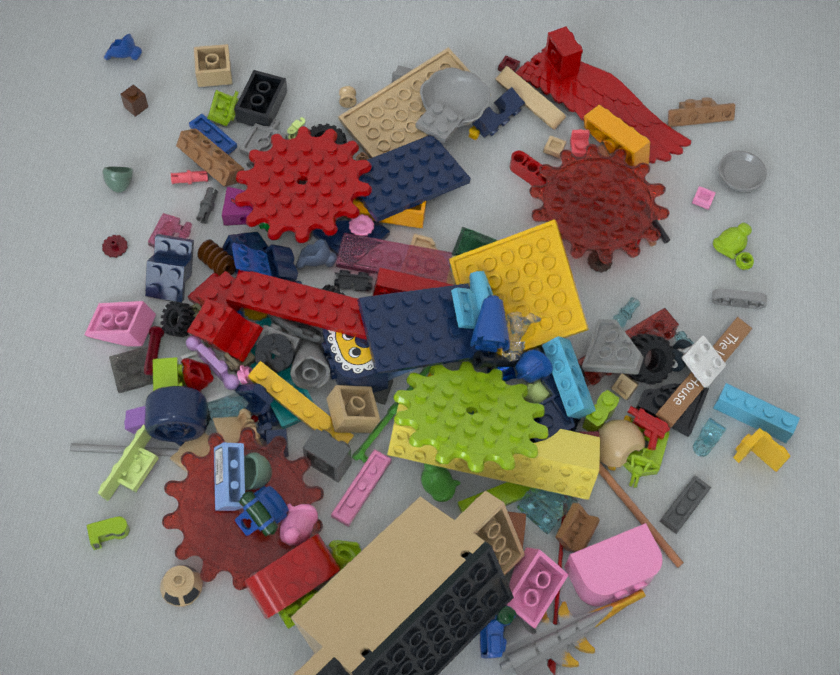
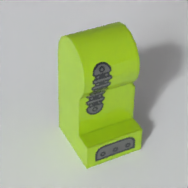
(107, 530)

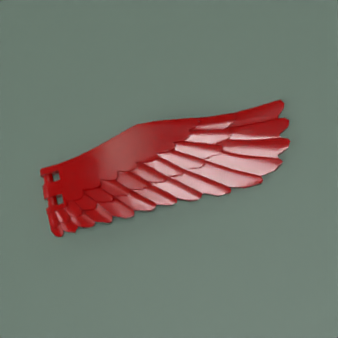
(598, 87)

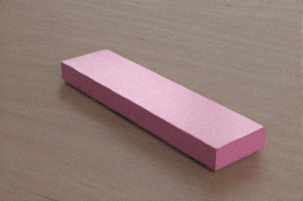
(361, 488)

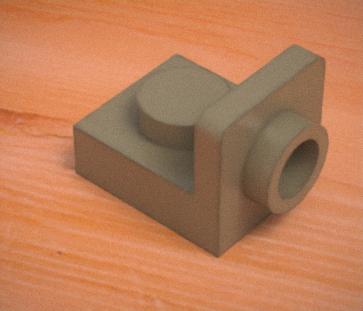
(234, 364)

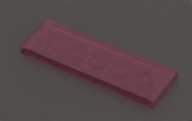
(370, 254)

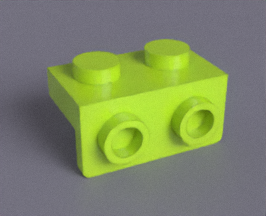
(223, 107)

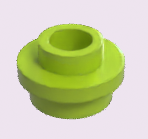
(747, 257)

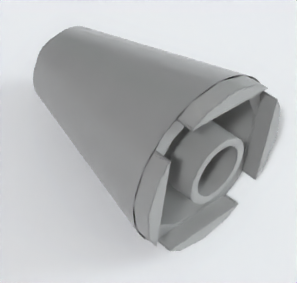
(310, 366)

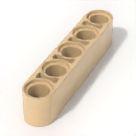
(533, 99)

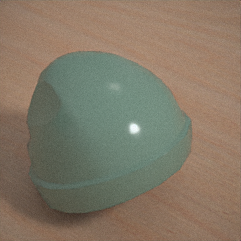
(117, 177)
(256, 471)

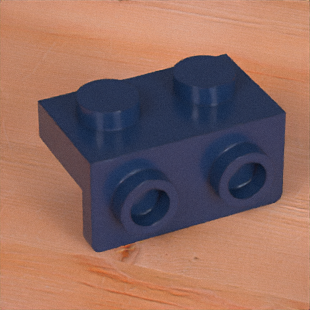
(257, 398)

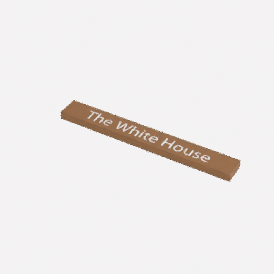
(691, 386)

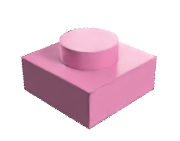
(703, 197)

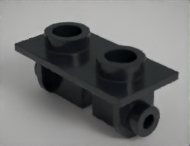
(345, 280)

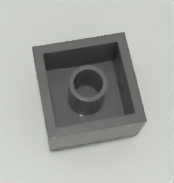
(328, 454)

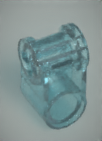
(709, 436)

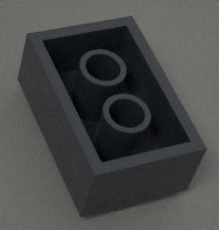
(261, 99)

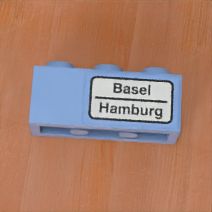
(229, 476)

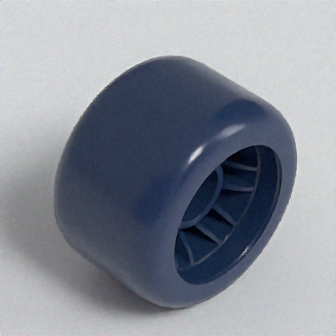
(176, 414)

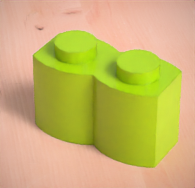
(604, 408)

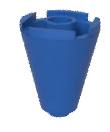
(491, 326)

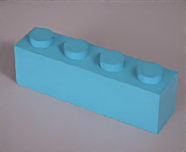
(756, 413)

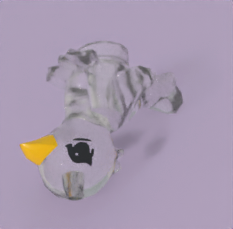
(517, 327)

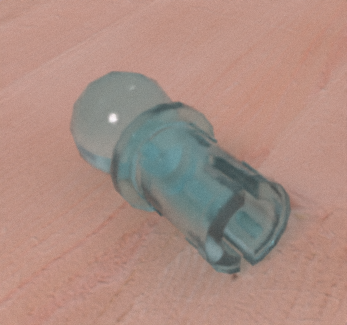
(626, 312)

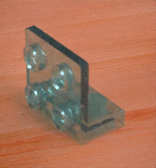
(545, 507)

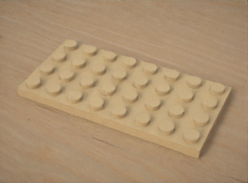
(391, 114)

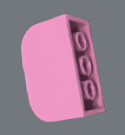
(615, 566)

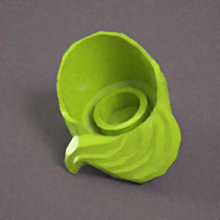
(733, 240)
(344, 551)

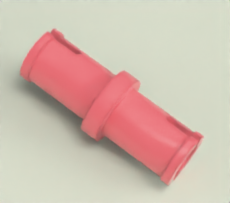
(189, 177)

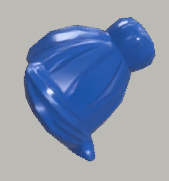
(123, 48)

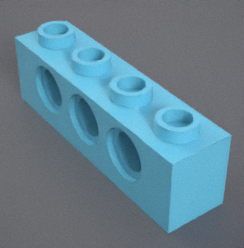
(569, 378)

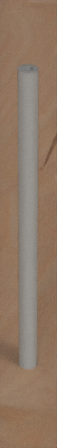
(118, 449)

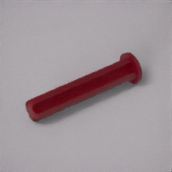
(156, 334)

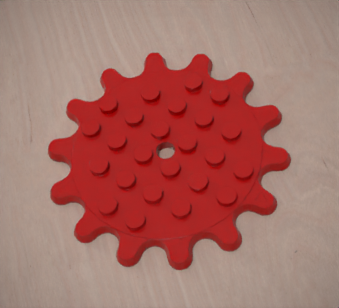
(289, 206)

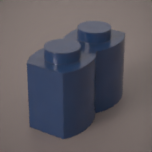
(281, 262)

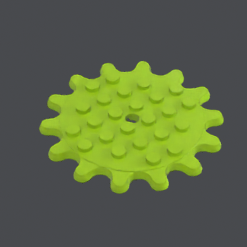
(494, 432)

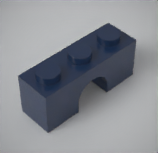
(507, 104)

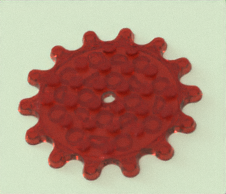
(625, 195)
(214, 533)

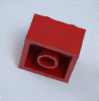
(563, 52)

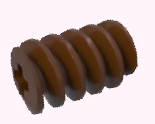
(216, 258)

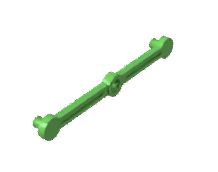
(360, 452)

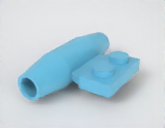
(469, 301)

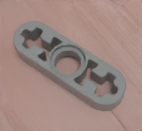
(739, 298)

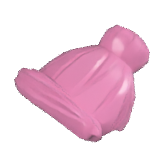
(298, 524)

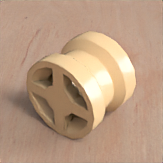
(347, 96)

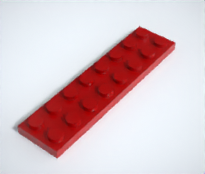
(297, 303)

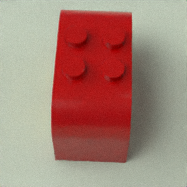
(292, 576)

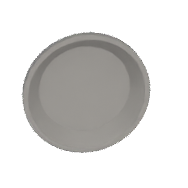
(742, 171)

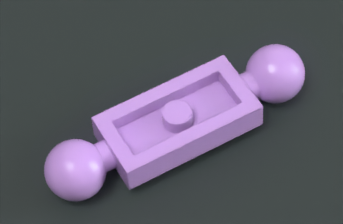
(220, 368)

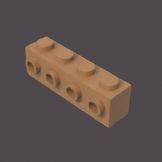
(209, 156)

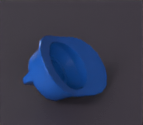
(533, 366)

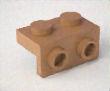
(577, 529)

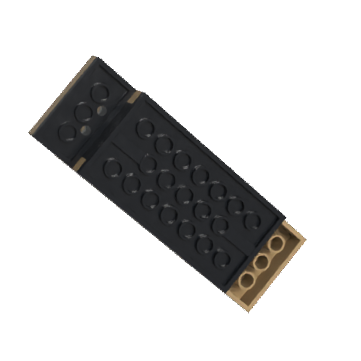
(413, 593)

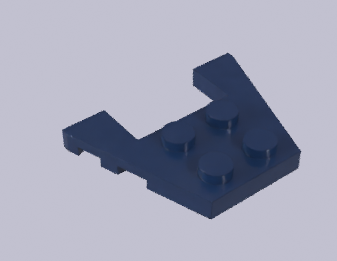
(555, 413)

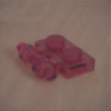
(169, 226)

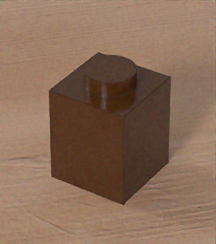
(134, 100)

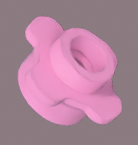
(243, 374)

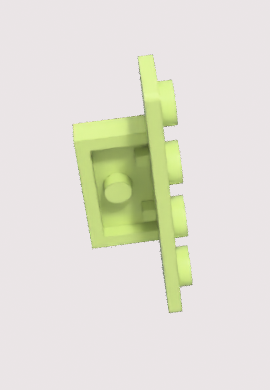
(131, 467)

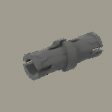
(207, 205)

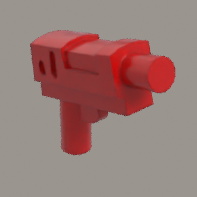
(653, 427)

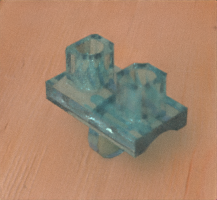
(225, 408)

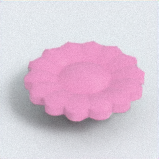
(361, 225)

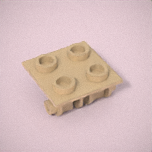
(231, 426)

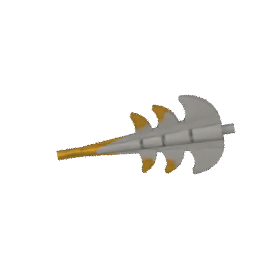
(530, 652)

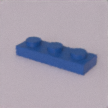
(213, 133)

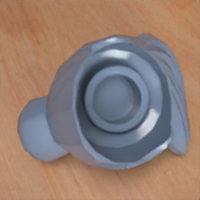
(316, 255)

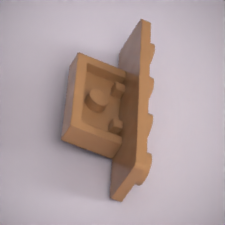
(700, 112)

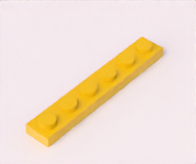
(295, 401)

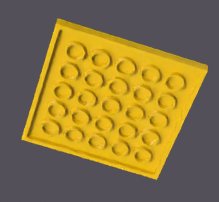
(530, 277)

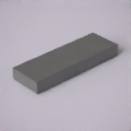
(685, 504)

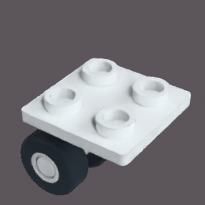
(700, 358)

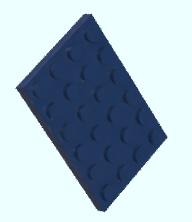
(410, 177)
(414, 329)

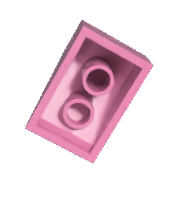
(121, 323)
(535, 585)

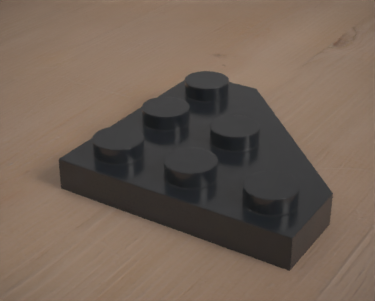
(654, 399)

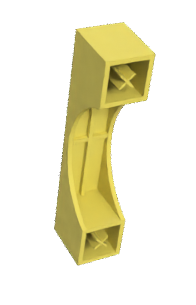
(564, 462)

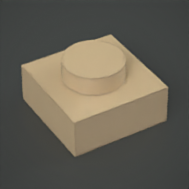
(554, 146)
(625, 386)

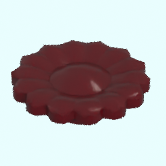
(114, 246)

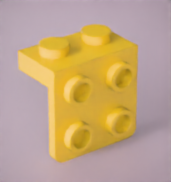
(764, 447)

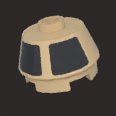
(181, 585)

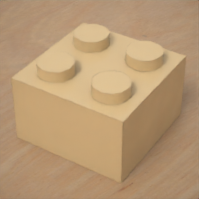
(212, 65)
(353, 409)

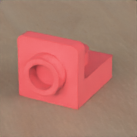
(579, 142)

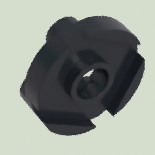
(285, 348)

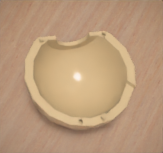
(618, 440)

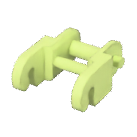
(293, 129)

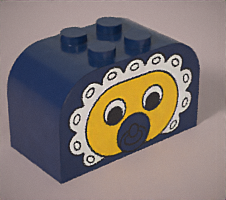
(351, 361)

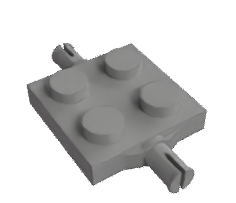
(260, 139)

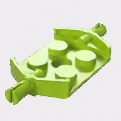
(645, 461)

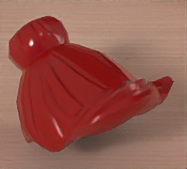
(196, 374)

